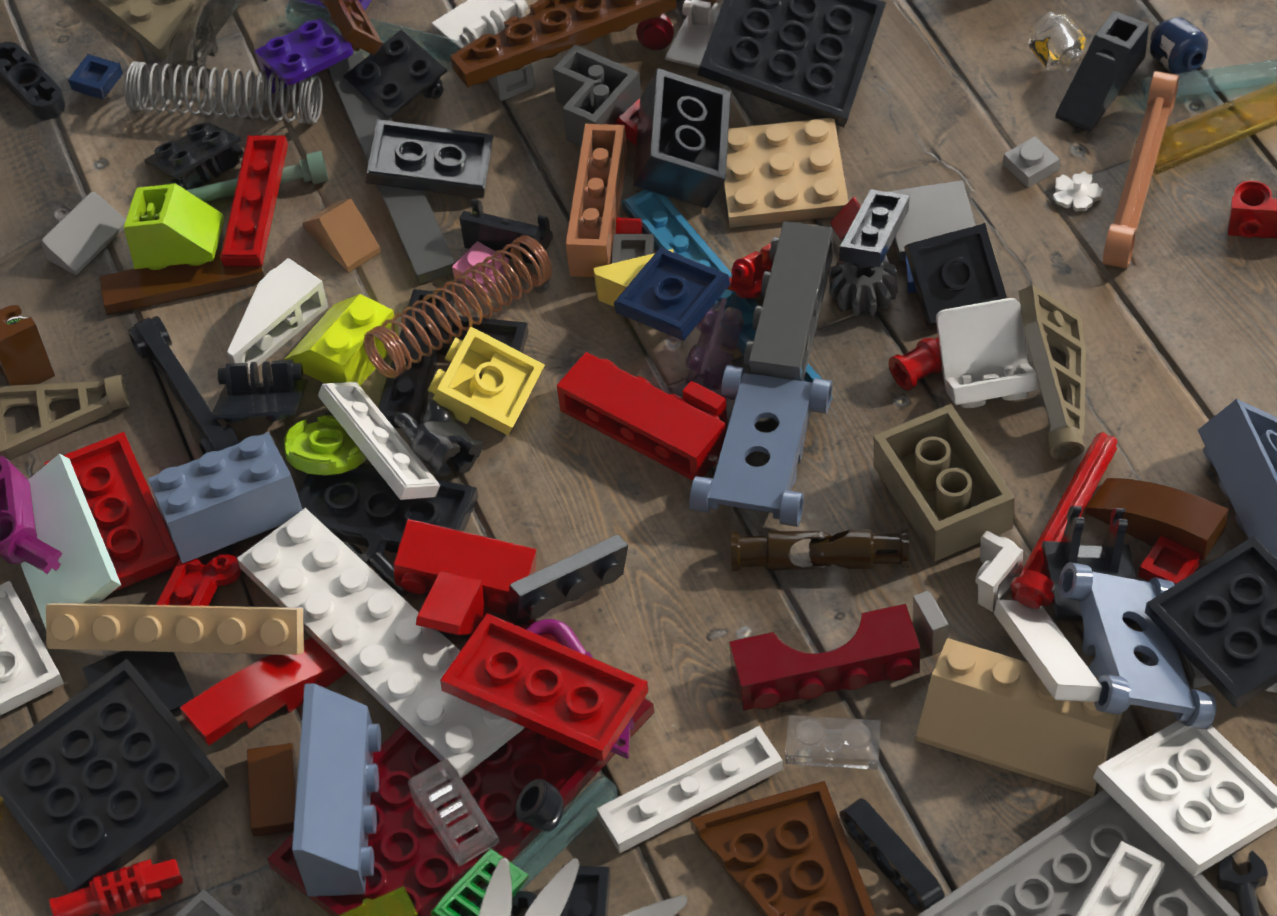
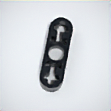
(29, 93)
(891, 855)

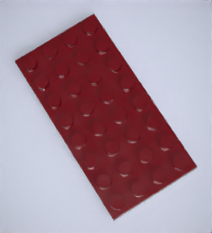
(406, 844)

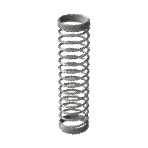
(307, 106)

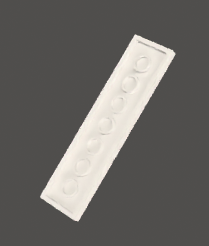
(374, 638)

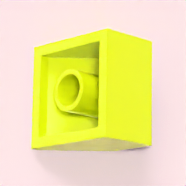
(335, 345)

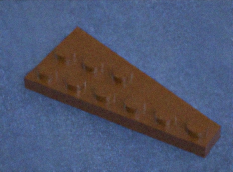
(547, 32)
(788, 854)

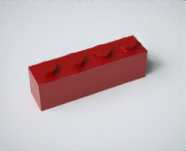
(642, 416)

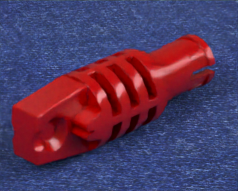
(120, 890)

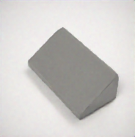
(83, 234)

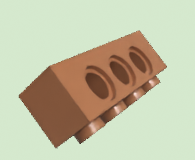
(596, 198)

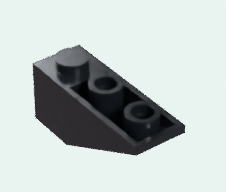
(1104, 71)

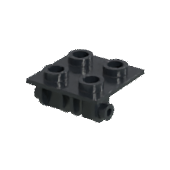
(397, 74)
(187, 155)
(268, 398)

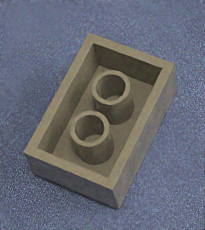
(943, 482)

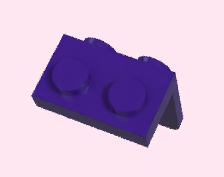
(302, 53)

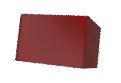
(453, 605)

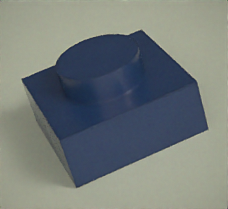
(95, 76)

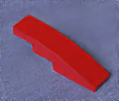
(260, 691)

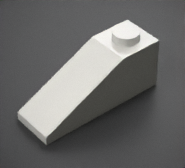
(277, 311)

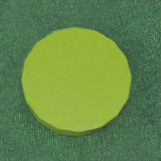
(321, 447)

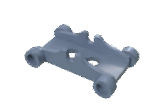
(770, 485)
(1123, 677)

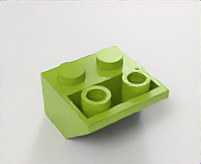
(171, 228)

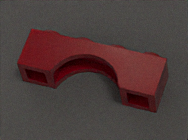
(775, 673)

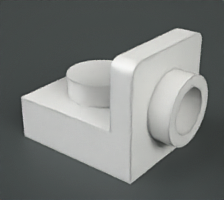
(1001, 563)

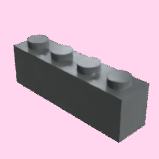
(791, 301)

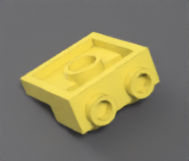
(485, 381)

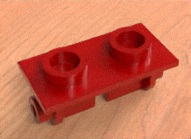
(749, 272)

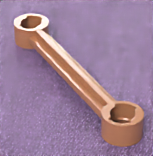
(1123, 231)

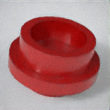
(1033, 589)

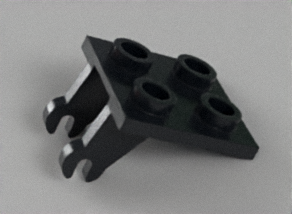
(1111, 558)

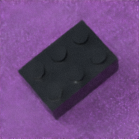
(682, 138)

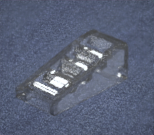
(439, 786)

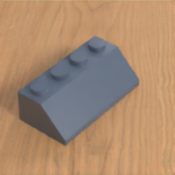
(1244, 453)
(335, 794)

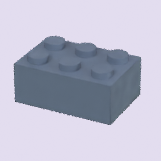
(225, 496)

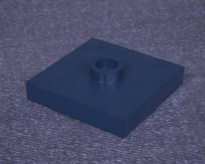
(672, 293)

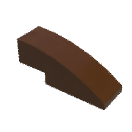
(1160, 511)

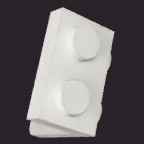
(984, 353)

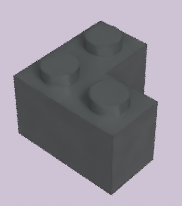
(592, 90)

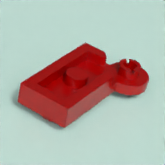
(196, 583)

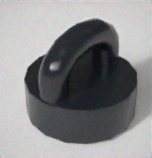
(540, 805)

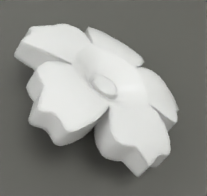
(1077, 191)

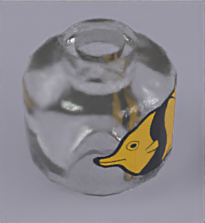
(1057, 41)

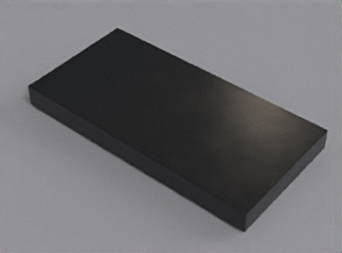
(366, 500)

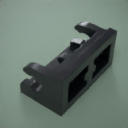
(499, 231)

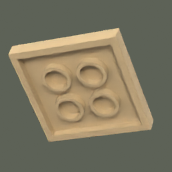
(784, 173)

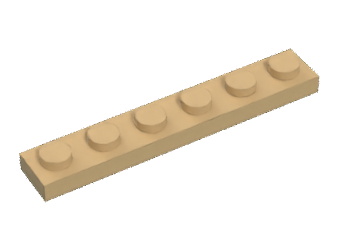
(175, 628)

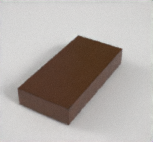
(272, 789)

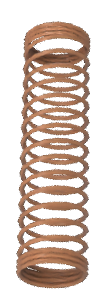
(395, 346)

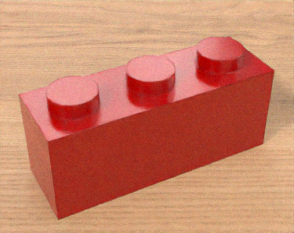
(433, 548)

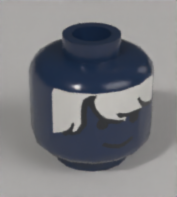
(1178, 45)

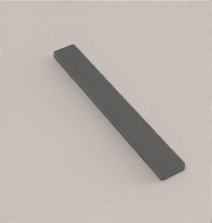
(406, 207)

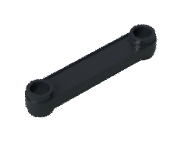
(152, 340)

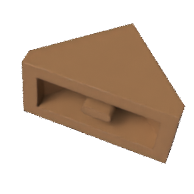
(343, 234)

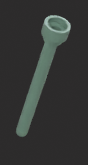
(310, 169)

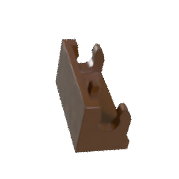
(22, 350)

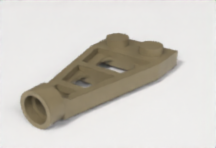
(1053, 323)
(41, 395)

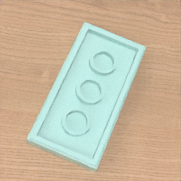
(67, 525)

